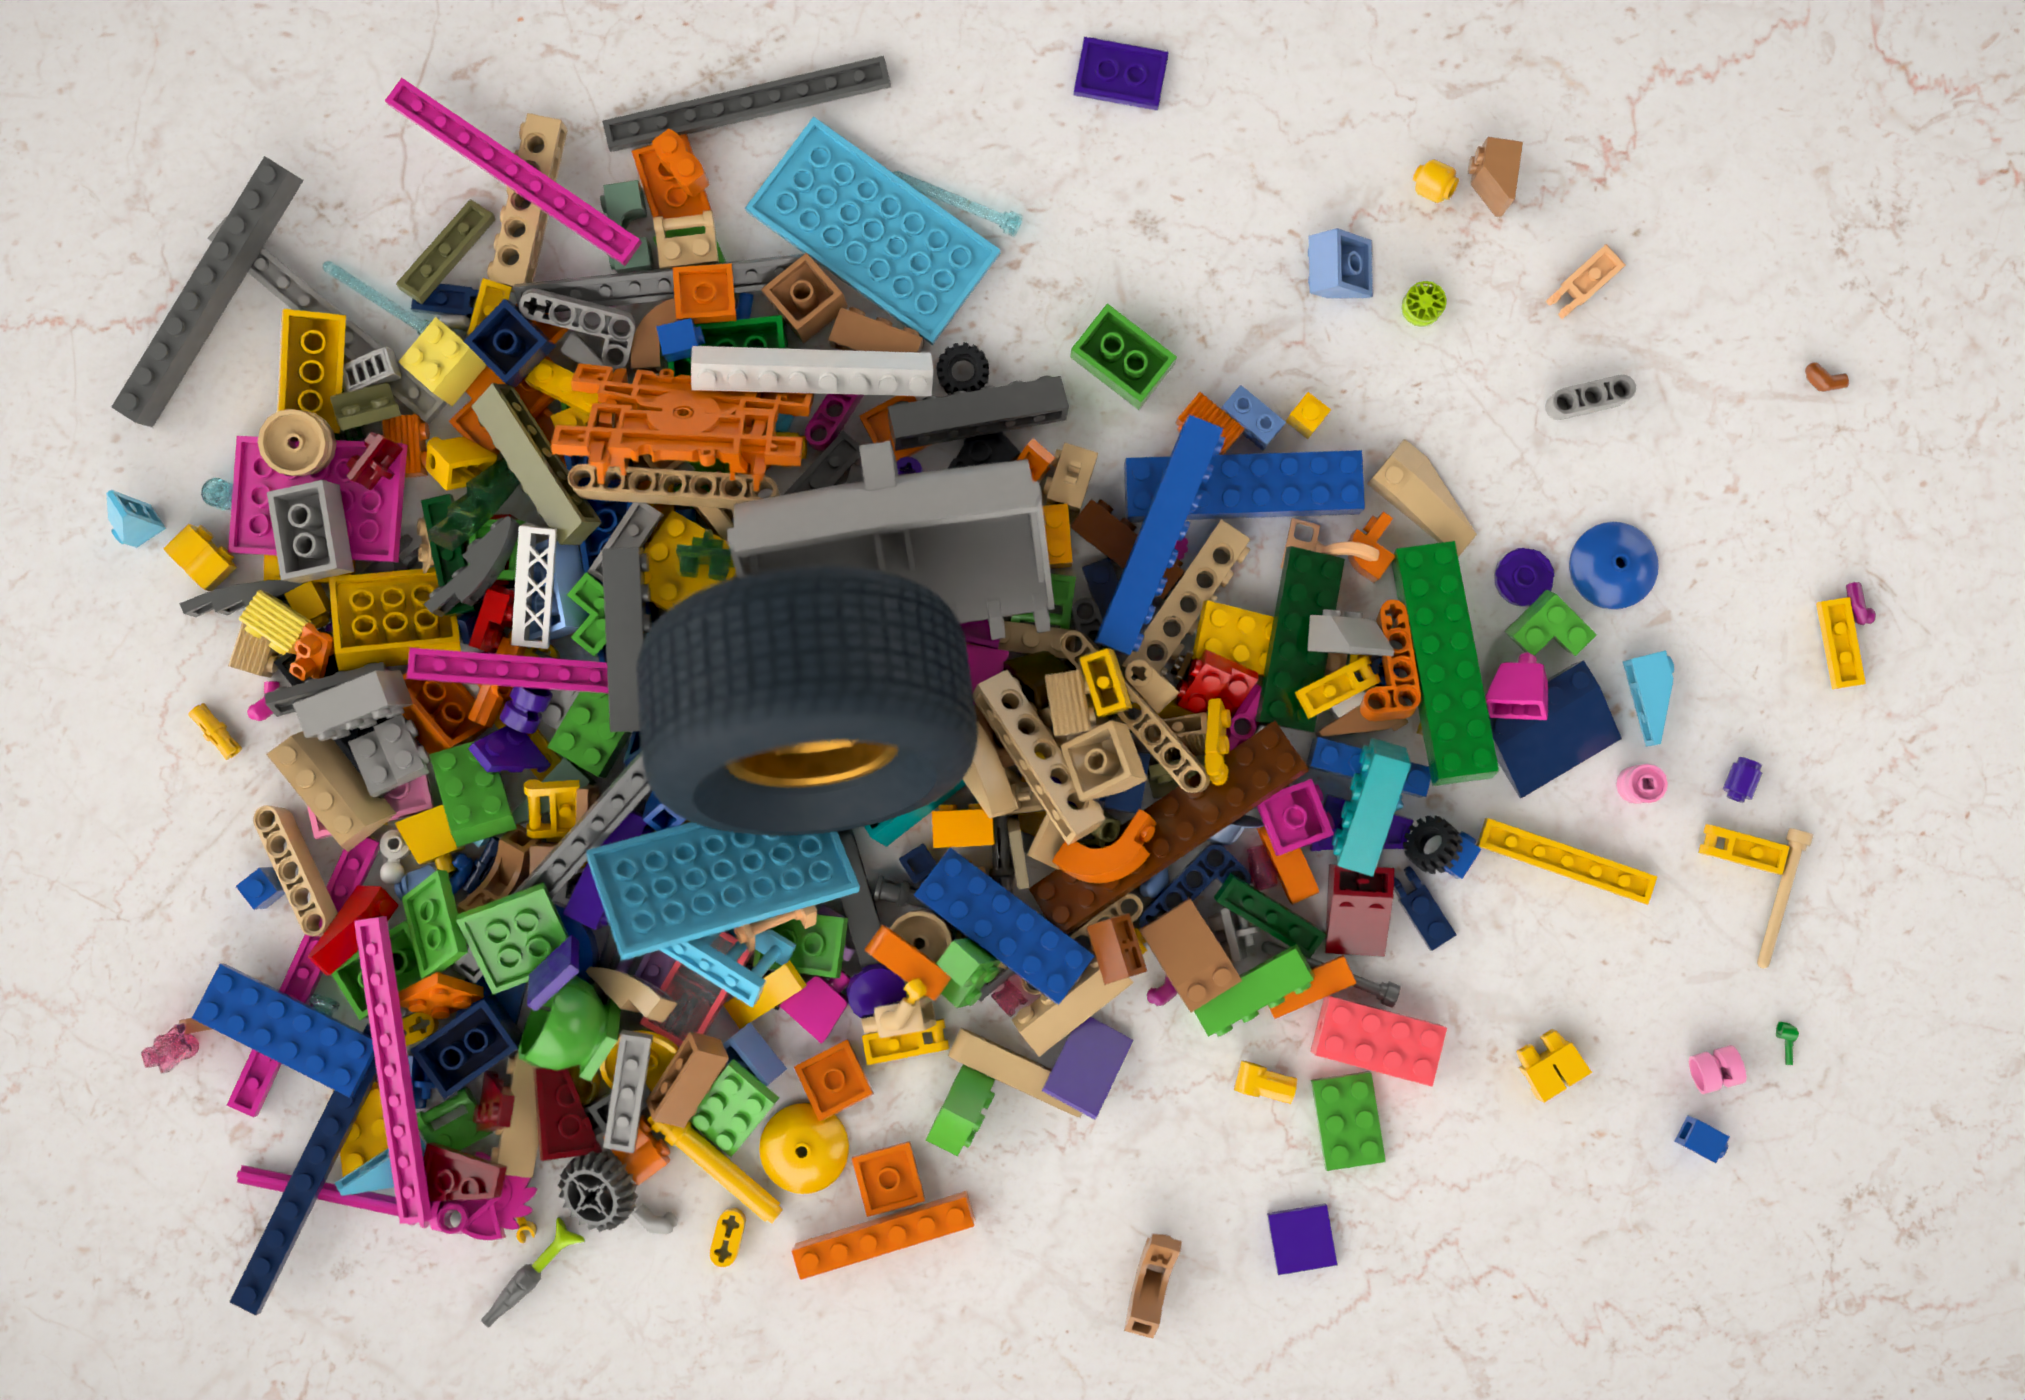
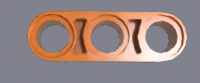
(1292, 871)
(907, 961)

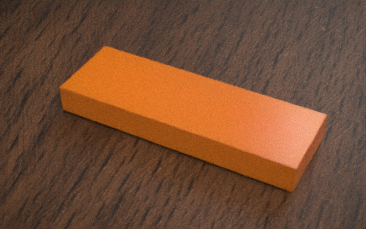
(1328, 979)

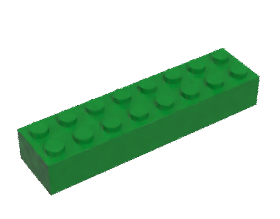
(1447, 664)

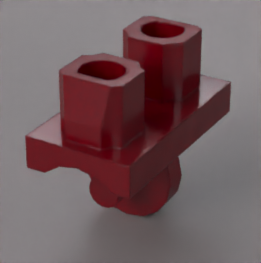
(374, 461)

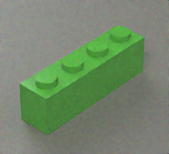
(1259, 987)

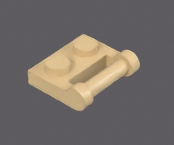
(689, 249)

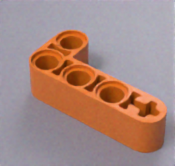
(1402, 659)

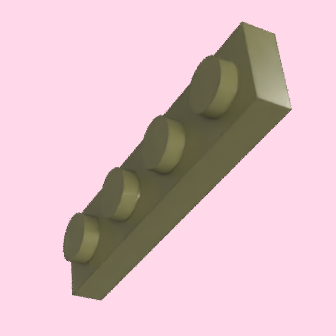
(445, 251)

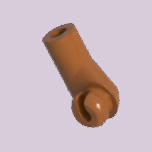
(1823, 380)

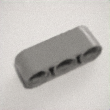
(1602, 390)

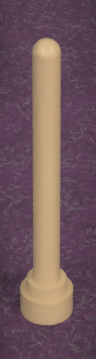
(1798, 842)

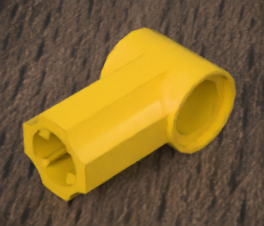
(1257, 1081)

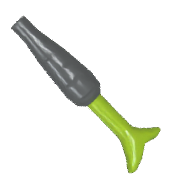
(530, 1274)

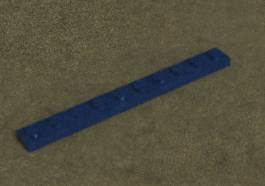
(300, 1195)

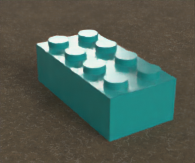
(1371, 806)

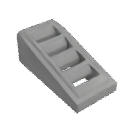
(580, 351)
(383, 354)

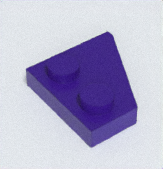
(508, 751)

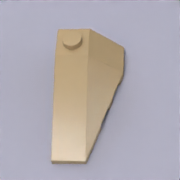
(1420, 494)

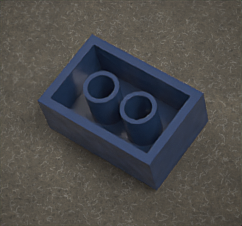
(468, 1046)

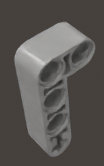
(576, 321)

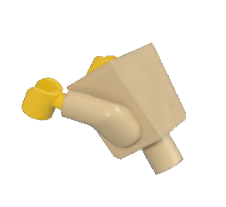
(904, 1016)

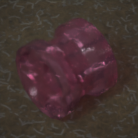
(1009, 998)

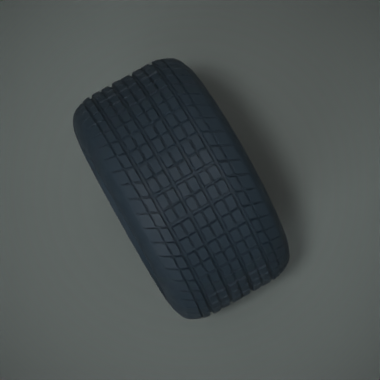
(805, 701)

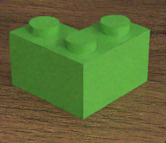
(1549, 619)
(969, 969)
(961, 1111)

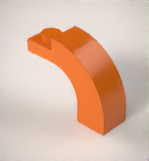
(1112, 861)

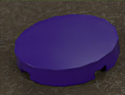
(1523, 576)
(873, 988)

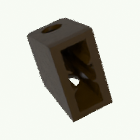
(1031, 673)

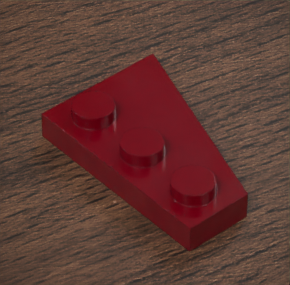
(495, 1104)
(561, 1119)
(460, 1175)

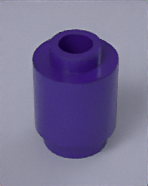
(1742, 779)

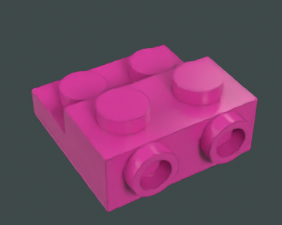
(1296, 817)

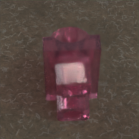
(170, 1049)

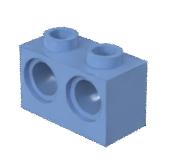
(1258, 420)

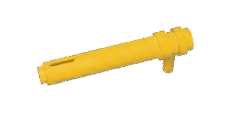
(720, 1168)

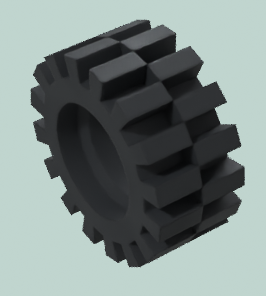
(960, 353)
(1422, 834)

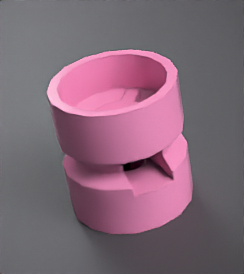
(1642, 784)
(1717, 1069)

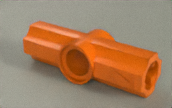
(490, 696)

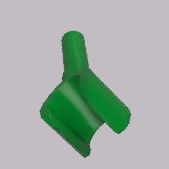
(1790, 1034)

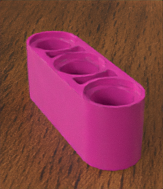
(830, 424)

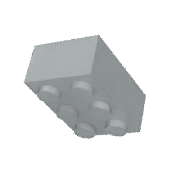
(310, 531)
(353, 705)

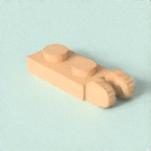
(1588, 279)

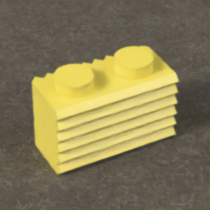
(275, 621)

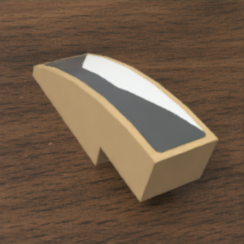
(633, 993)

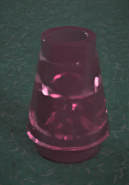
(1261, 868)

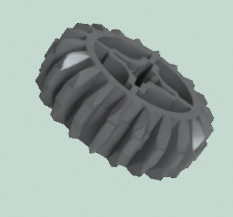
(613, 1201)

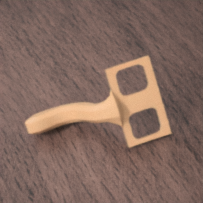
(1340, 548)

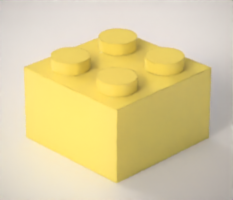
(442, 362)

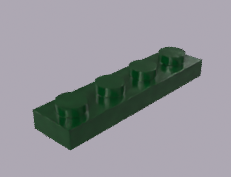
(445, 561)
(1269, 915)

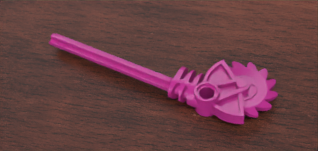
(479, 1217)

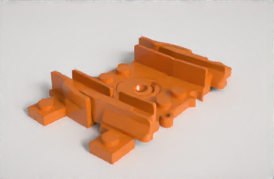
(676, 423)

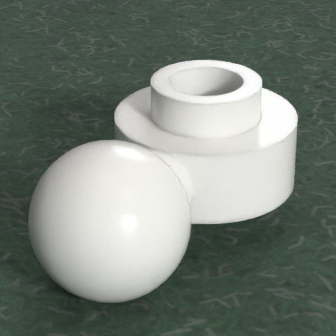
(393, 871)

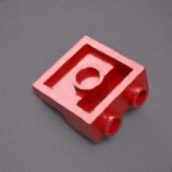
(492, 619)
(1213, 679)

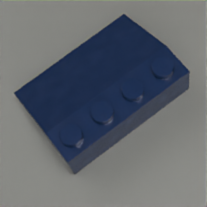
(1575, 730)

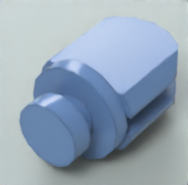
(412, 879)

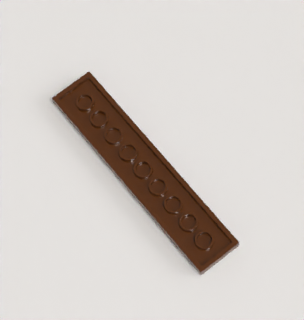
(1183, 821)

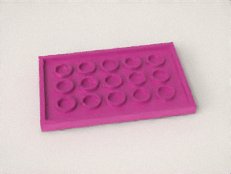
(370, 515)

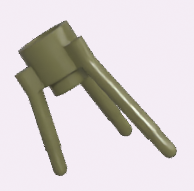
(1107, 831)

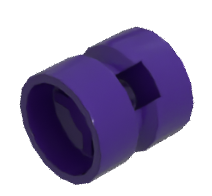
(524, 709)

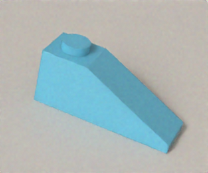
(132, 519)
(1651, 687)
(371, 1176)

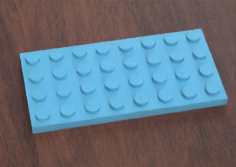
(873, 230)
(711, 880)

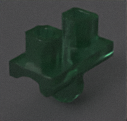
(705, 552)

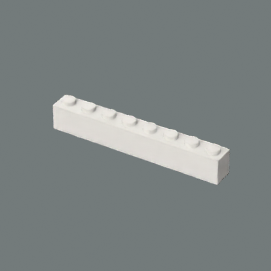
(811, 371)

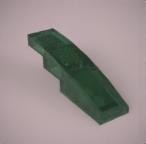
(472, 510)

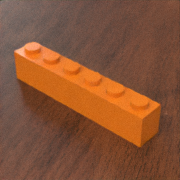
(883, 1235)

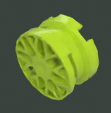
(1423, 304)

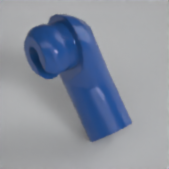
(744, 306)
(464, 870)

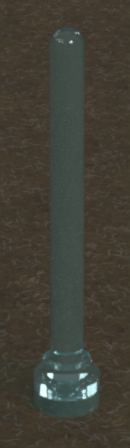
(1008, 221)
(376, 297)

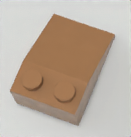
(1190, 955)

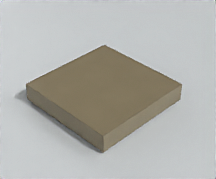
(1017, 852)

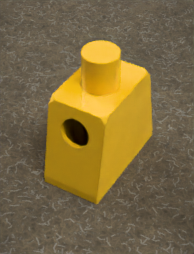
(456, 461)
(430, 838)

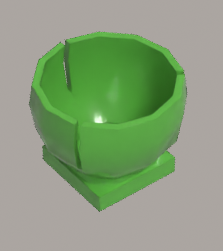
(574, 1031)

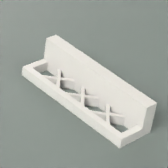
(524, 586)

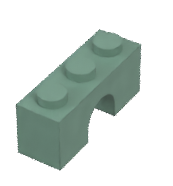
(624, 204)

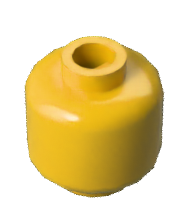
(1435, 181)

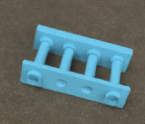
(724, 969)

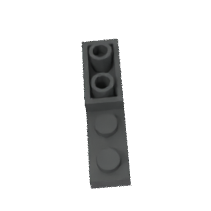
(486, 561)

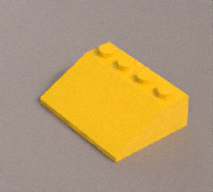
(384, 616)

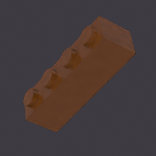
(1115, 538)

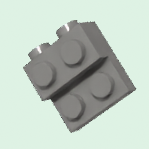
(390, 755)

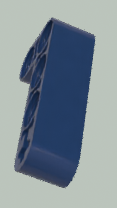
(1208, 874)

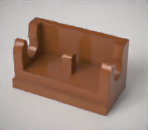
(1117, 948)

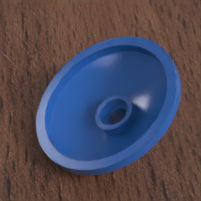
(1595, 568)

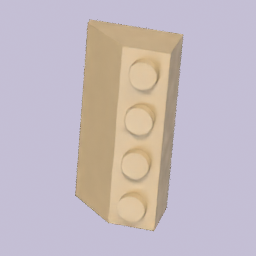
(331, 788)

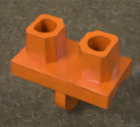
(312, 653)

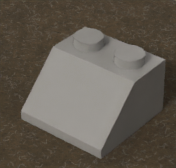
(1347, 634)

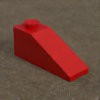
(340, 937)

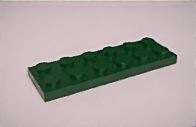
(1306, 588)

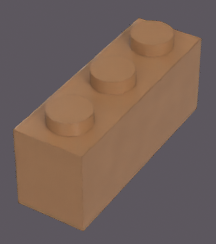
(859, 333)
(687, 1079)

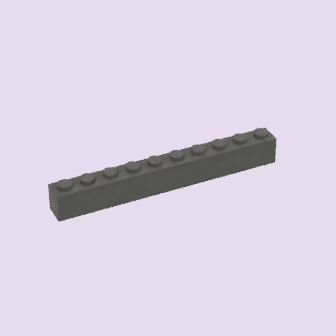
(207, 293)

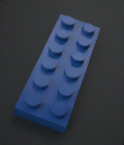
(1004, 926)
(286, 1030)

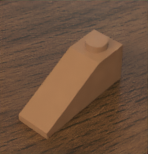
(1355, 723)

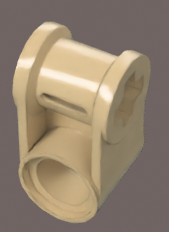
(1154, 687)

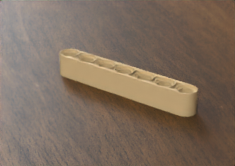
(661, 481)
(1146, 720)

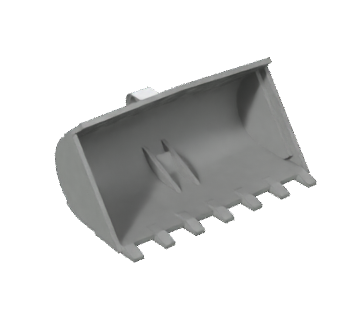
(957, 531)

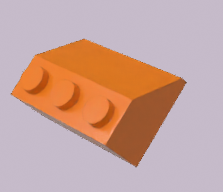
(441, 714)

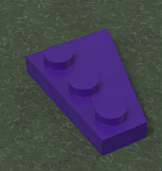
(1394, 838)

